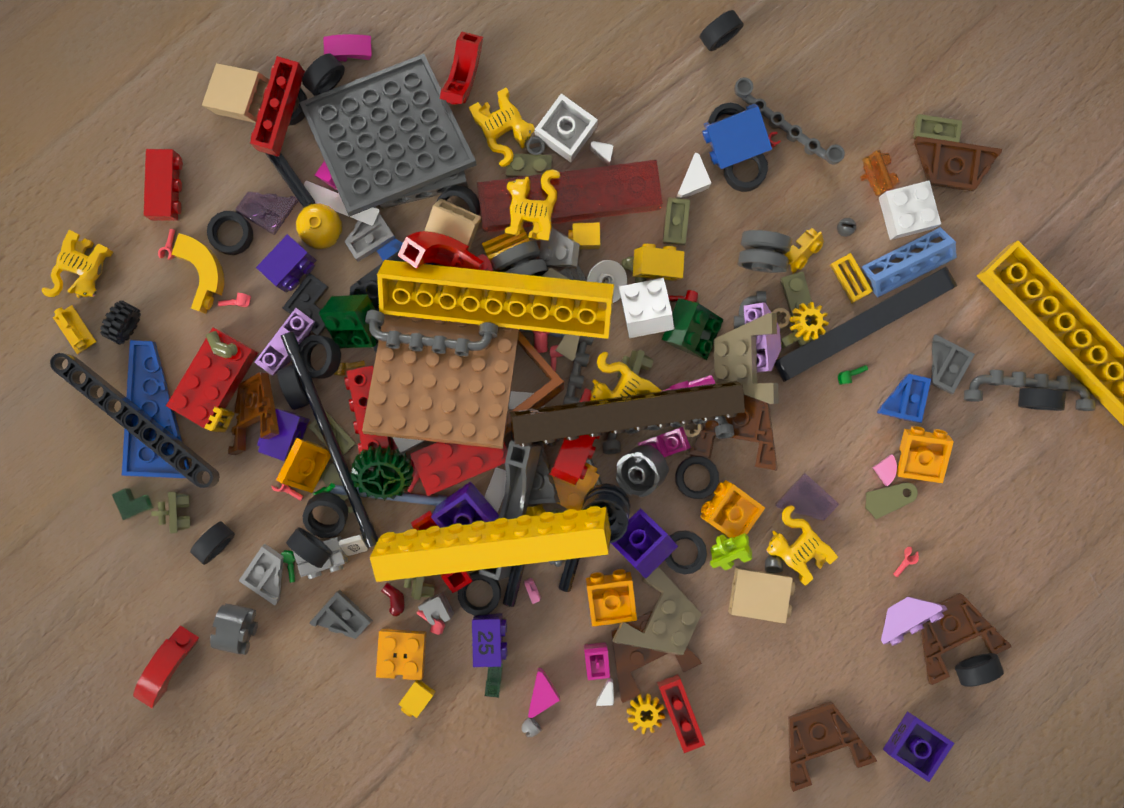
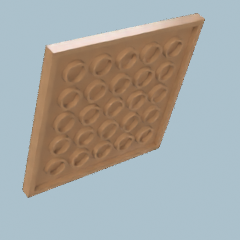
(442, 394)

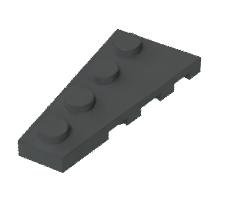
(543, 486)

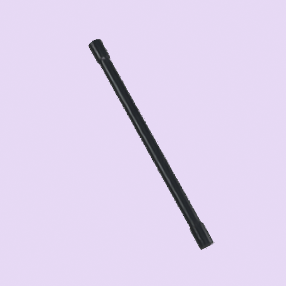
(294, 351)

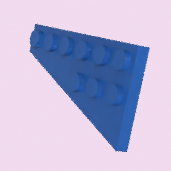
(150, 393)

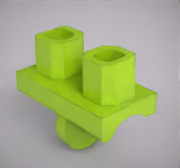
(730, 549)

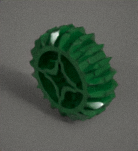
(382, 472)

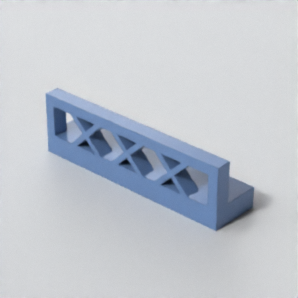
(913, 264)

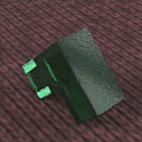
(129, 506)
(493, 681)

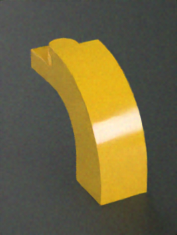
(209, 269)

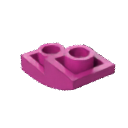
(348, 46)
(669, 442)

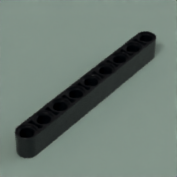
(865, 324)
(124, 417)

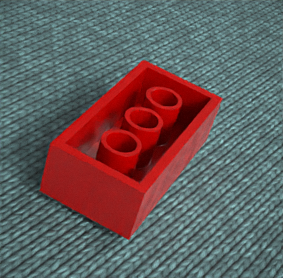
(211, 380)
(450, 464)

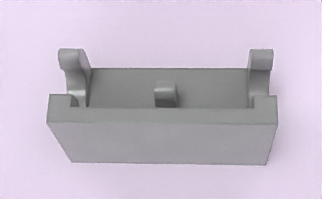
(437, 606)

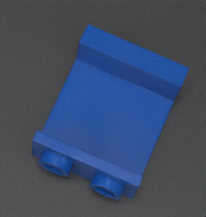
(737, 137)

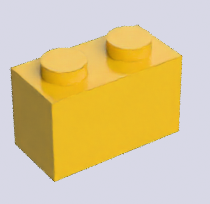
(658, 262)

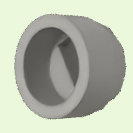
(531, 727)

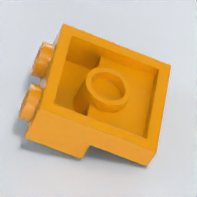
(924, 454)
(304, 465)
(572, 495)
(731, 510)
(611, 598)

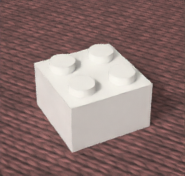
(566, 128)
(909, 210)
(646, 308)

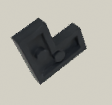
(305, 300)

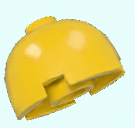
(318, 226)

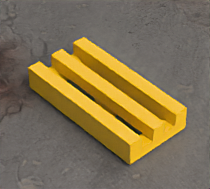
(503, 242)
(843, 281)
(218, 418)

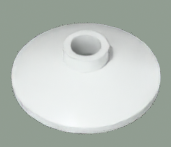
(613, 274)

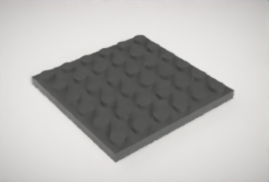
(387, 134)

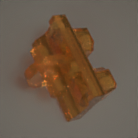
(877, 173)

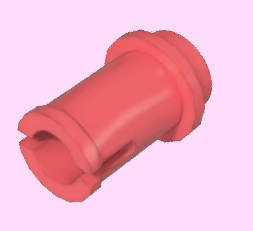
(541, 341)

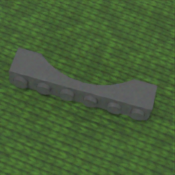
(520, 474)

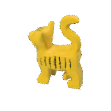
(499, 123)
(532, 211)
(74, 261)
(627, 385)
(802, 550)

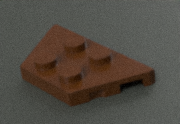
(955, 163)

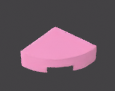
(886, 469)
(532, 590)

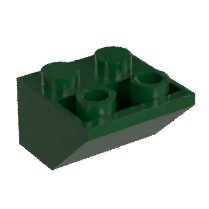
(346, 320)
(693, 328)

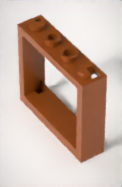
(545, 393)

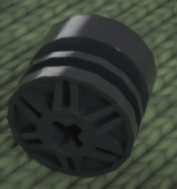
(617, 503)

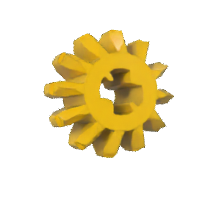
(800, 322)
(645, 722)

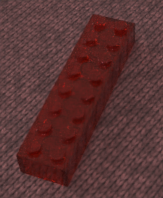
(580, 194)

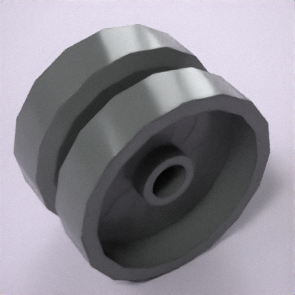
(764, 251)
(520, 260)

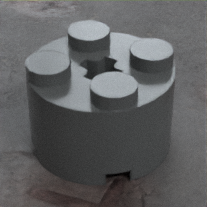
(641, 470)
(233, 629)

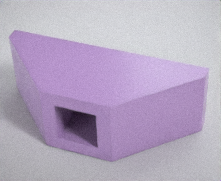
(767, 346)
(275, 355)
(908, 617)

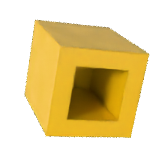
(586, 235)
(416, 698)

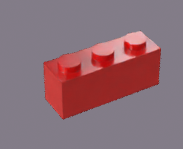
(162, 184)
(681, 713)

